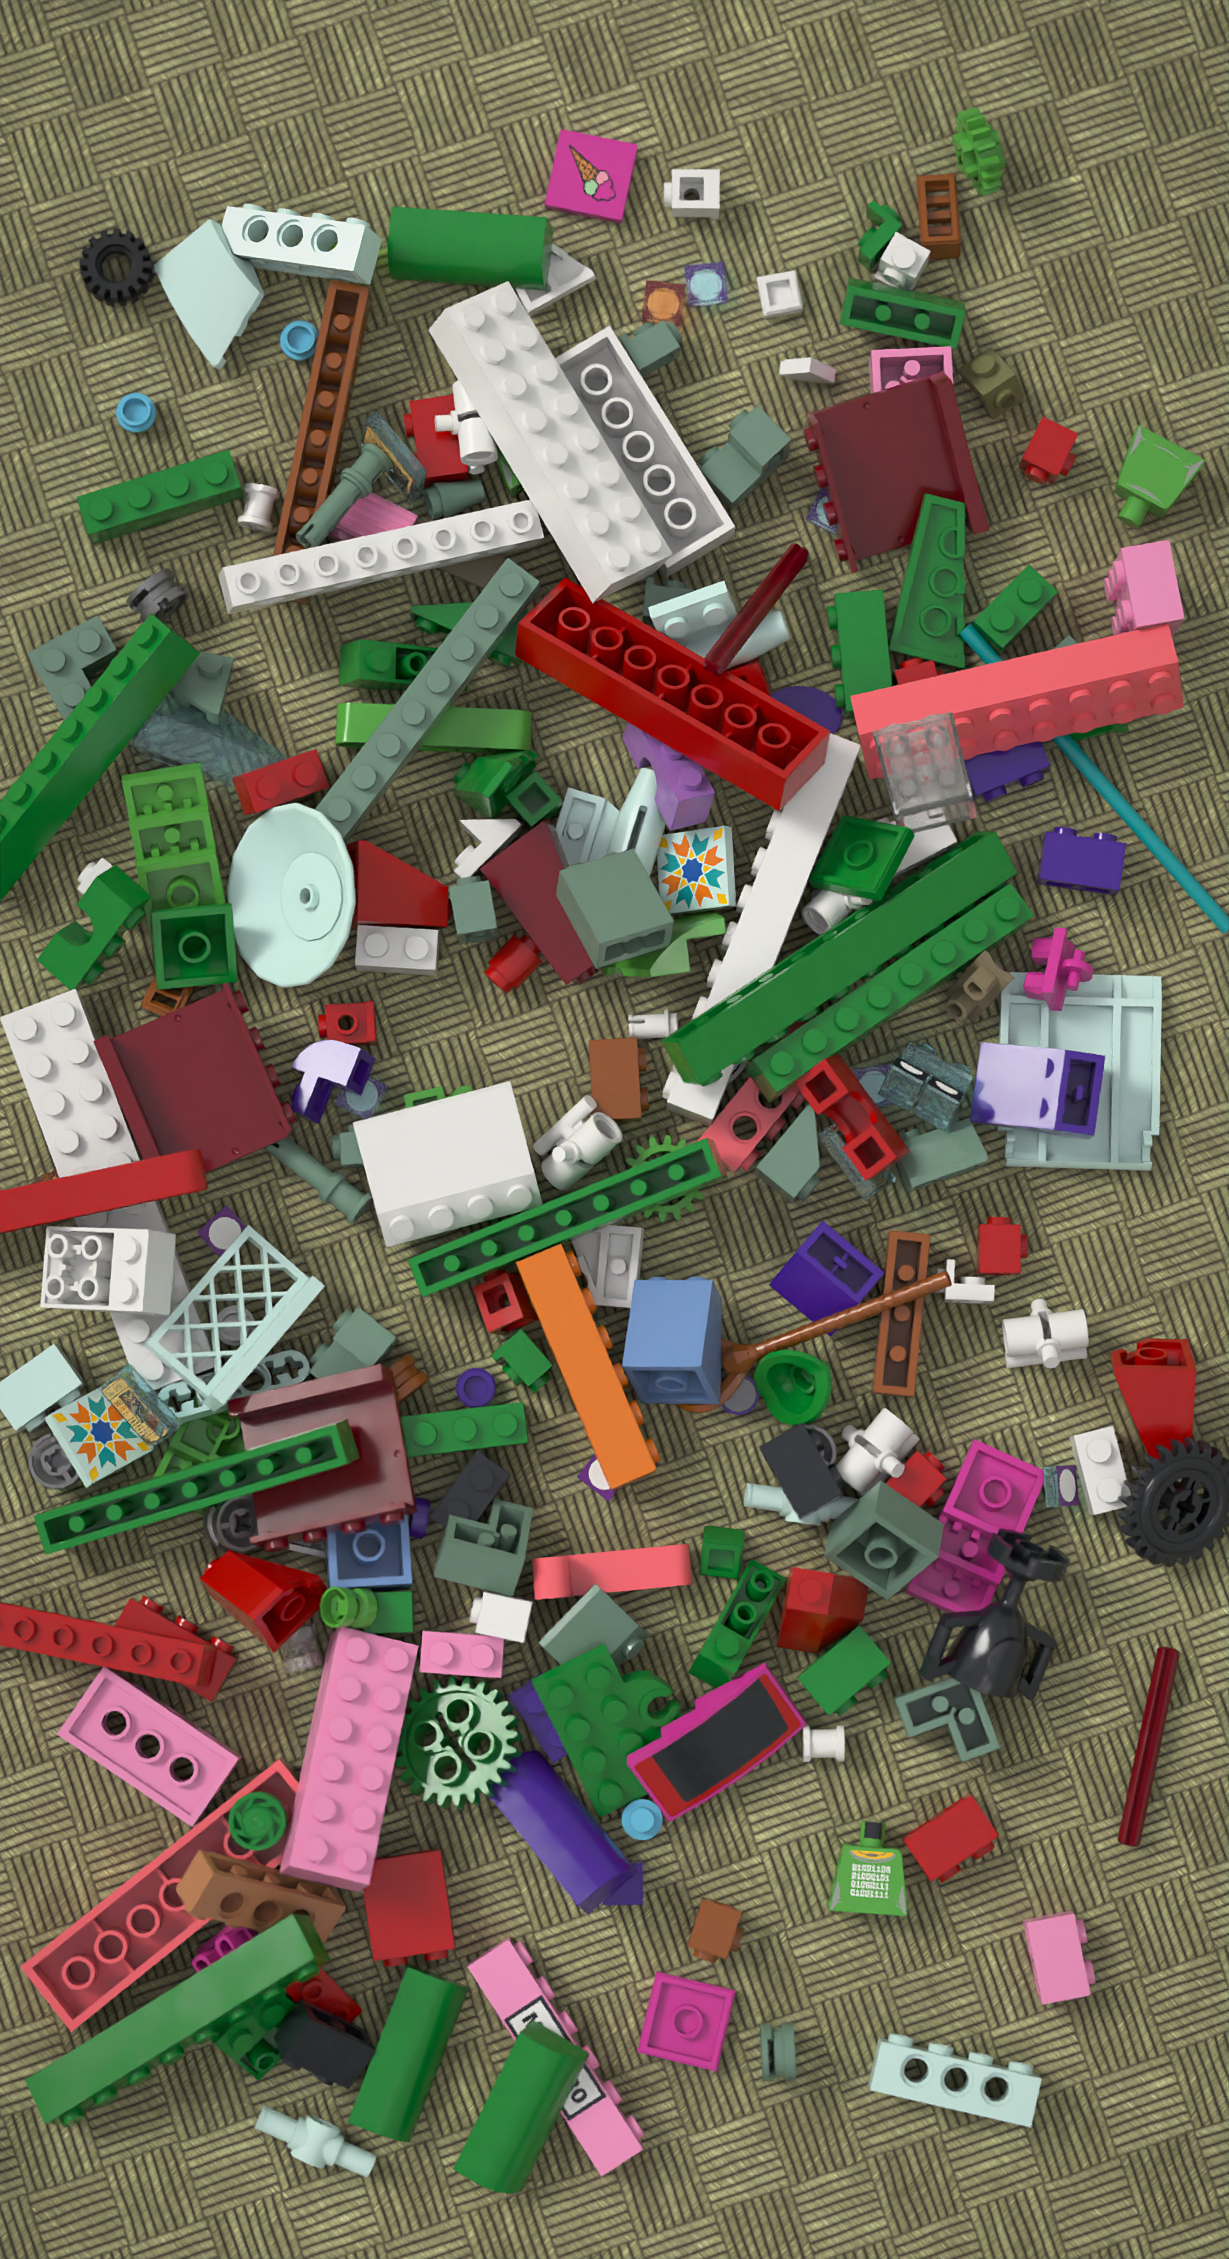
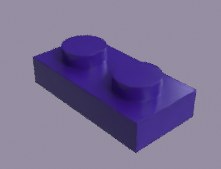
(535, 1716)

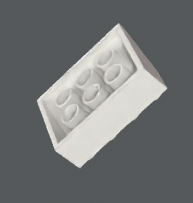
(447, 1164)

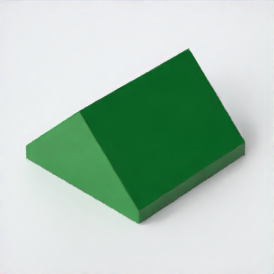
(193, 946)

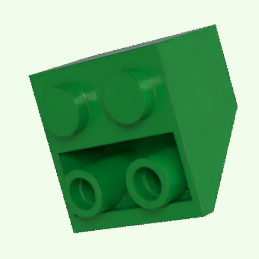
(252, 2040)

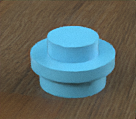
(299, 340)
(136, 412)
(642, 1819)

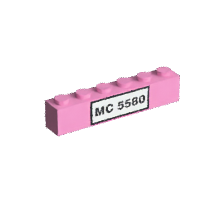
(592, 2105)

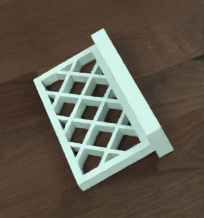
(251, 1348)

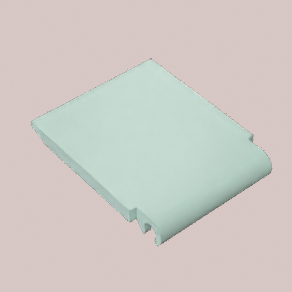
(1103, 1017)

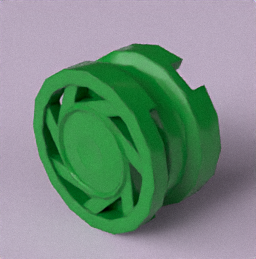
(257, 1821)

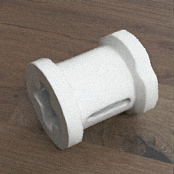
(258, 507)
(823, 1743)

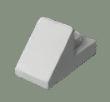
(492, 837)

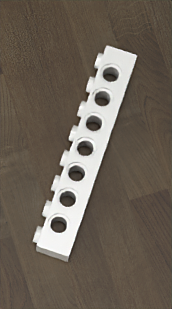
(380, 556)

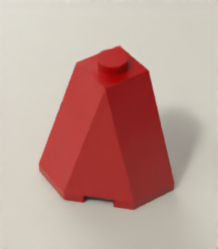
(394, 892)
(1158, 1389)
(264, 1595)
(819, 1609)

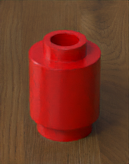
(513, 963)

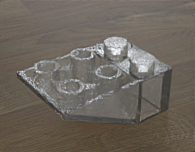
(925, 773)

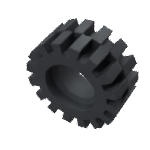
(116, 244)

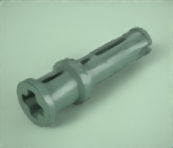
(353, 484)
(331, 1186)

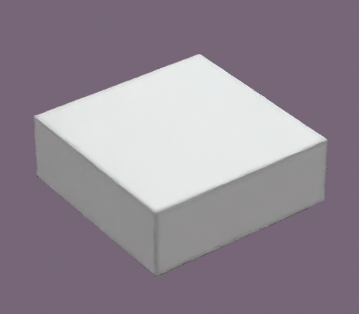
(779, 294)

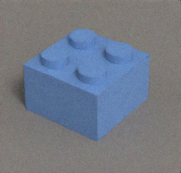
(370, 1559)

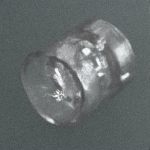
(301, 1650)

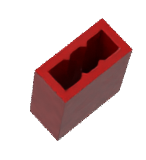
(409, 1908)

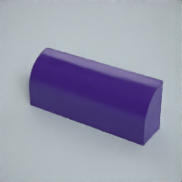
(562, 1831)

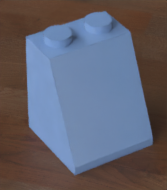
(674, 1341)

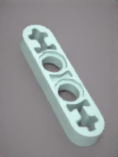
(277, 1361)

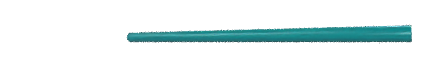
(1118, 803)

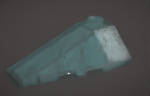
(186, 737)

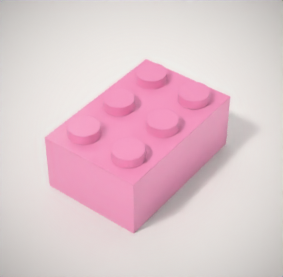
(1144, 588)

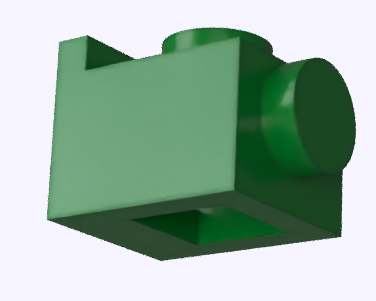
(524, 1362)

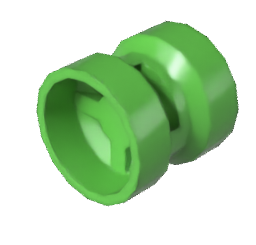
(348, 1607)

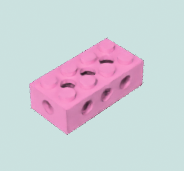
(123, 1754)

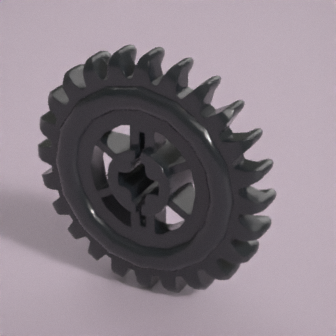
(1179, 1502)

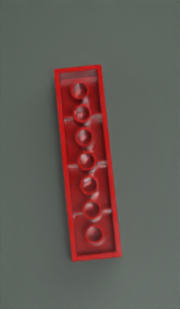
(671, 695)

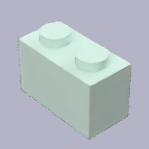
(39, 1388)

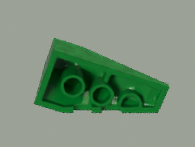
(491, 779)

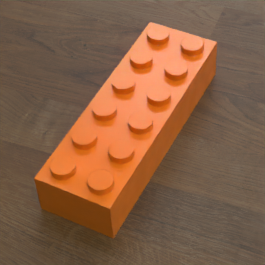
(586, 1367)

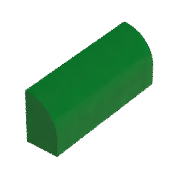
(469, 248)
(408, 2054)
(521, 2110)

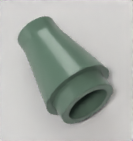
(451, 498)

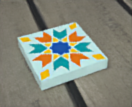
(697, 870)
(95, 1437)

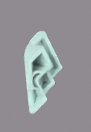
(210, 289)

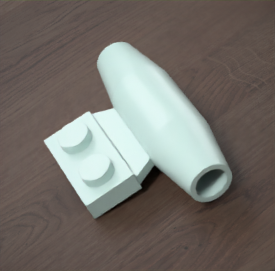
(703, 616)
(594, 827)

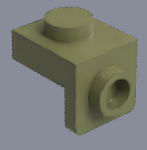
(992, 382)

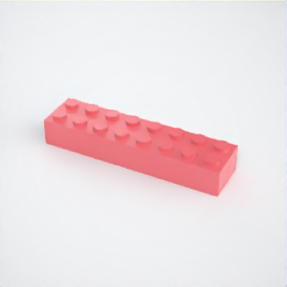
(1035, 694)
(145, 1914)

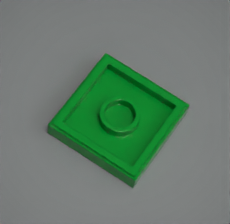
(861, 857)

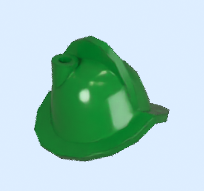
(794, 1385)

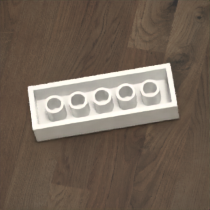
(647, 449)

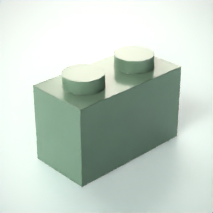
(473, 910)

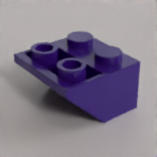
(825, 1275)

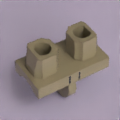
(976, 988)

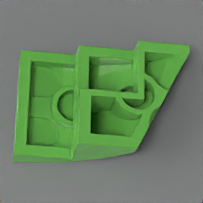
(675, 957)
(202, 1441)

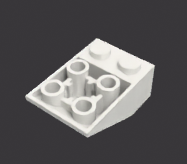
(108, 1270)

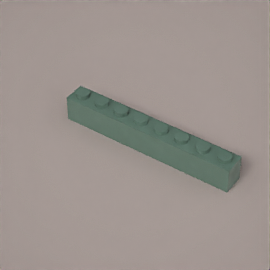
(428, 698)

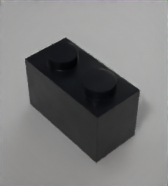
(802, 1471)
(472, 1490)
(324, 2045)

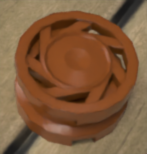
(407, 1377)

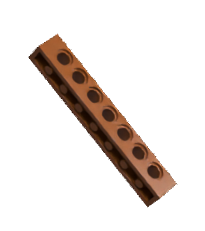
(324, 411)

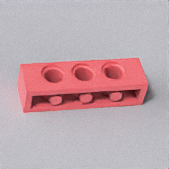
(746, 1105)

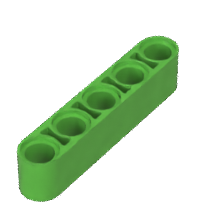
(457, 732)

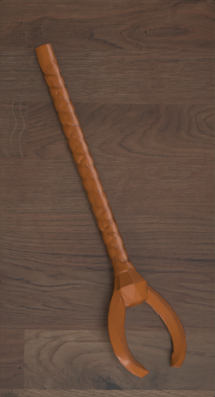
(740, 1357)

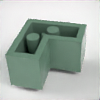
(748, 458)
(70, 660)
(356, 1345)
(488, 1553)
(951, 1705)

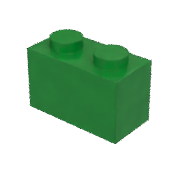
(1015, 609)
(844, 1671)

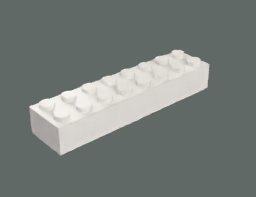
(550, 441)

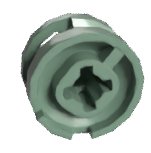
(782, 2052)

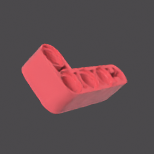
(612, 1571)

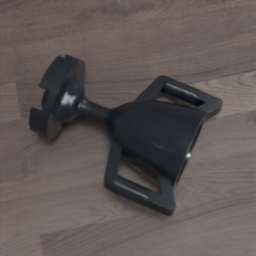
(993, 1640)

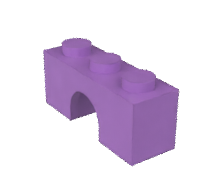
(682, 786)

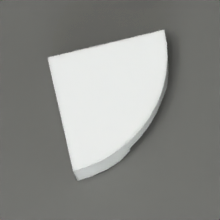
(807, 370)

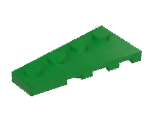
(933, 587)

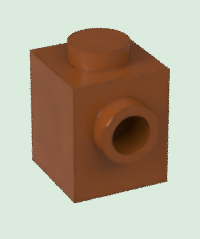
(715, 1930)

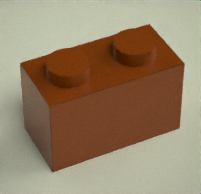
(615, 1078)

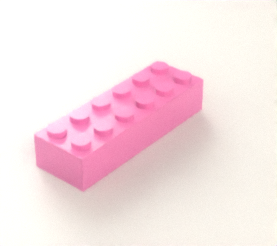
(349, 1759)

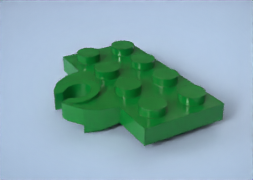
(603, 1721)

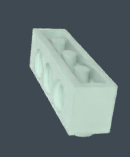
(349, 261)
(1014, 2106)

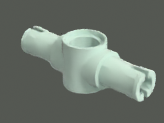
(774, 1499)
(315, 2141)

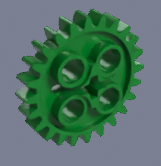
(486, 1720)

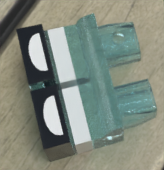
(925, 1074)

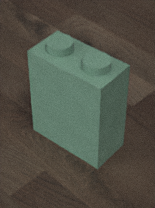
(614, 908)

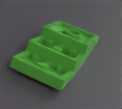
(173, 838)

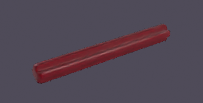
(756, 609)
(1148, 1746)

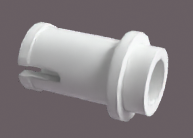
(653, 1025)

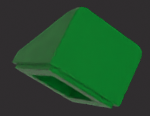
(721, 1552)

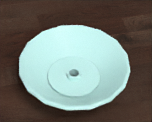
(291, 895)

